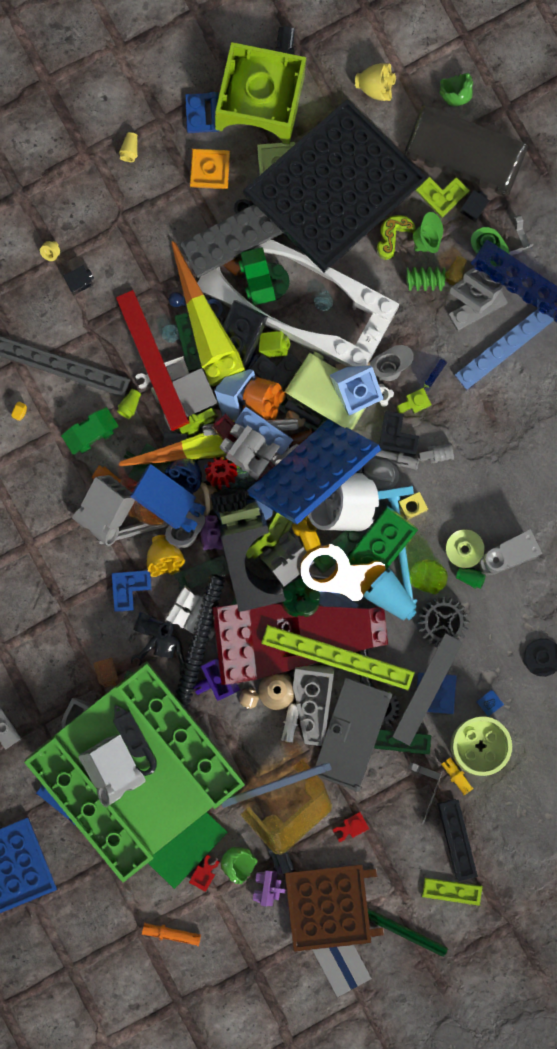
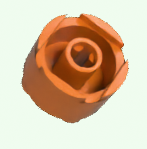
(263, 397)

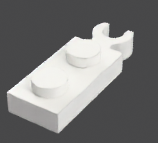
(176, 370)

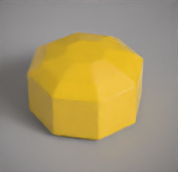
(19, 411)

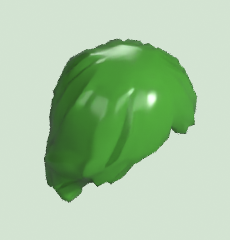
(457, 89)
(238, 864)

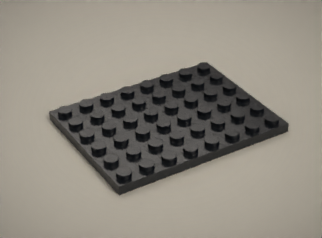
(335, 185)

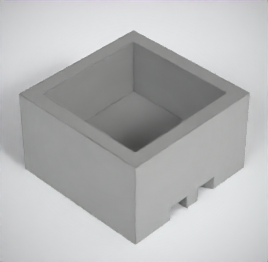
(284, 558)

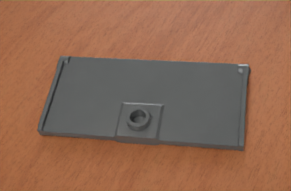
(353, 733)

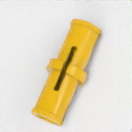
(457, 776)

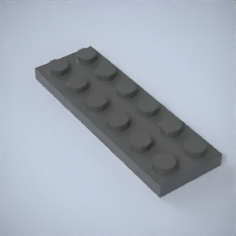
(229, 239)

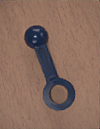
(176, 300)

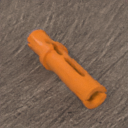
(171, 934)

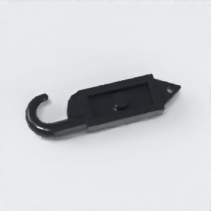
(134, 738)

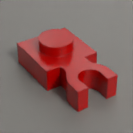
(353, 825)
(203, 876)

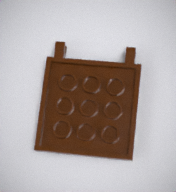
(329, 907)

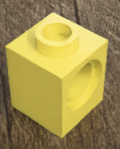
(418, 500)

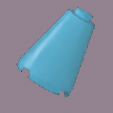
(391, 596)

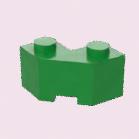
(258, 276)
(82, 435)

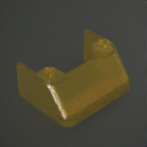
(283, 836)

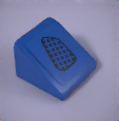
(490, 703)

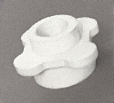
(387, 395)

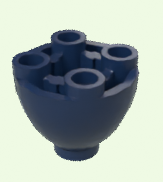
(185, 473)

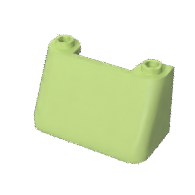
(315, 389)

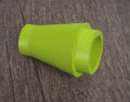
(129, 404)

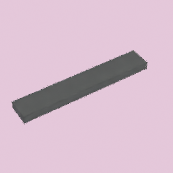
(427, 689)

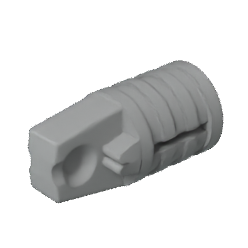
(438, 453)

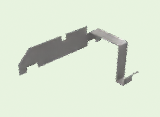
(522, 236)
(430, 773)

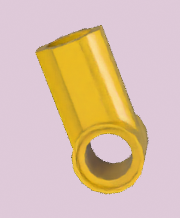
(307, 533)

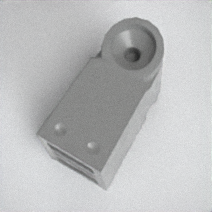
(193, 393)
(104, 508)
(510, 554)
(111, 769)

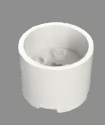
(348, 507)

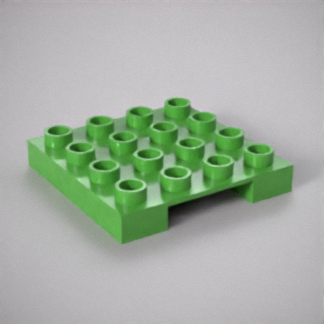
(184, 786)

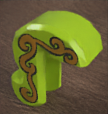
(388, 234)

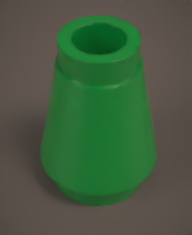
(471, 577)

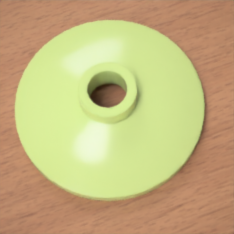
(469, 539)

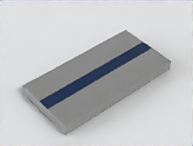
(342, 968)

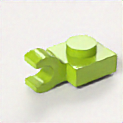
(416, 401)
(256, 550)

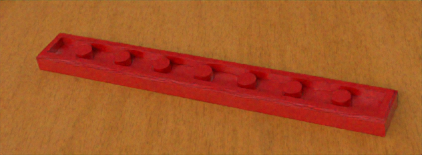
(152, 360)

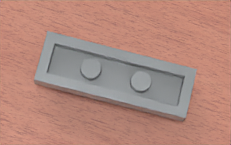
(466, 315)

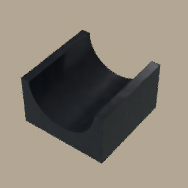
(249, 589)

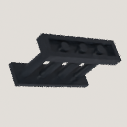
(457, 839)

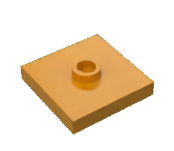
(210, 168)

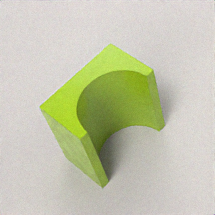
(260, 90)

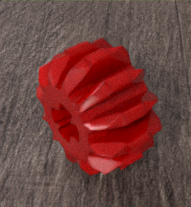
(220, 466)

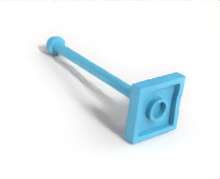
(393, 496)

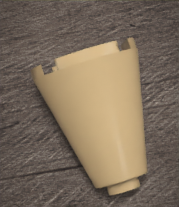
(277, 701)

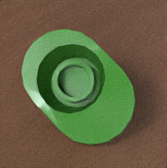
(487, 233)
(429, 234)

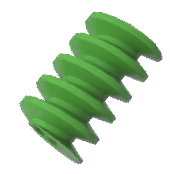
(425, 278)

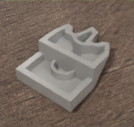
(476, 290)

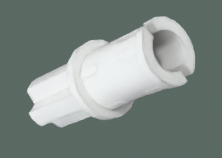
(290, 723)

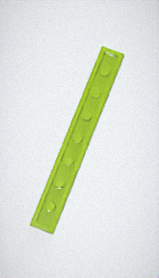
(337, 657)

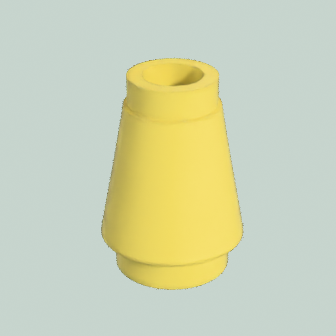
(129, 148)

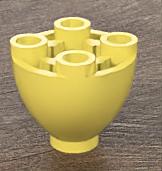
(376, 81)

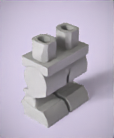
(247, 446)

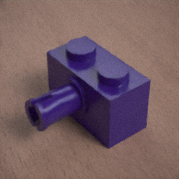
(213, 681)

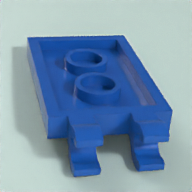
(166, 499)

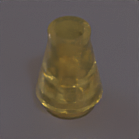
(455, 271)

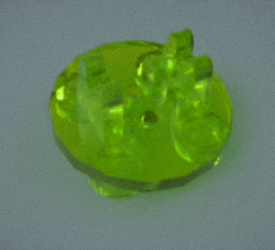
(421, 571)

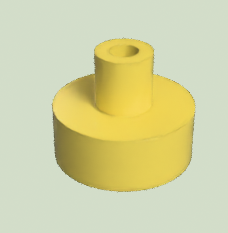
(50, 250)

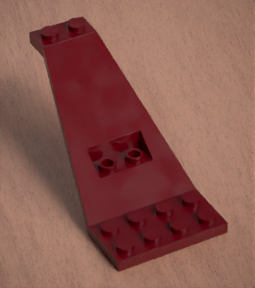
(241, 634)

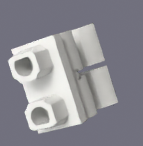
(183, 618)

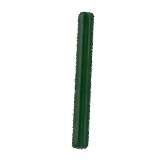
(407, 933)

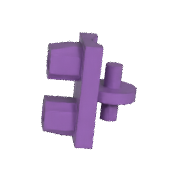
(211, 534)
(271, 888)

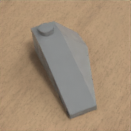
(313, 694)

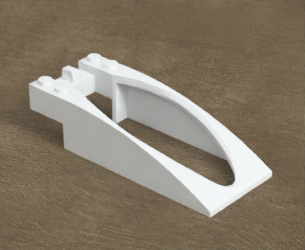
(380, 307)

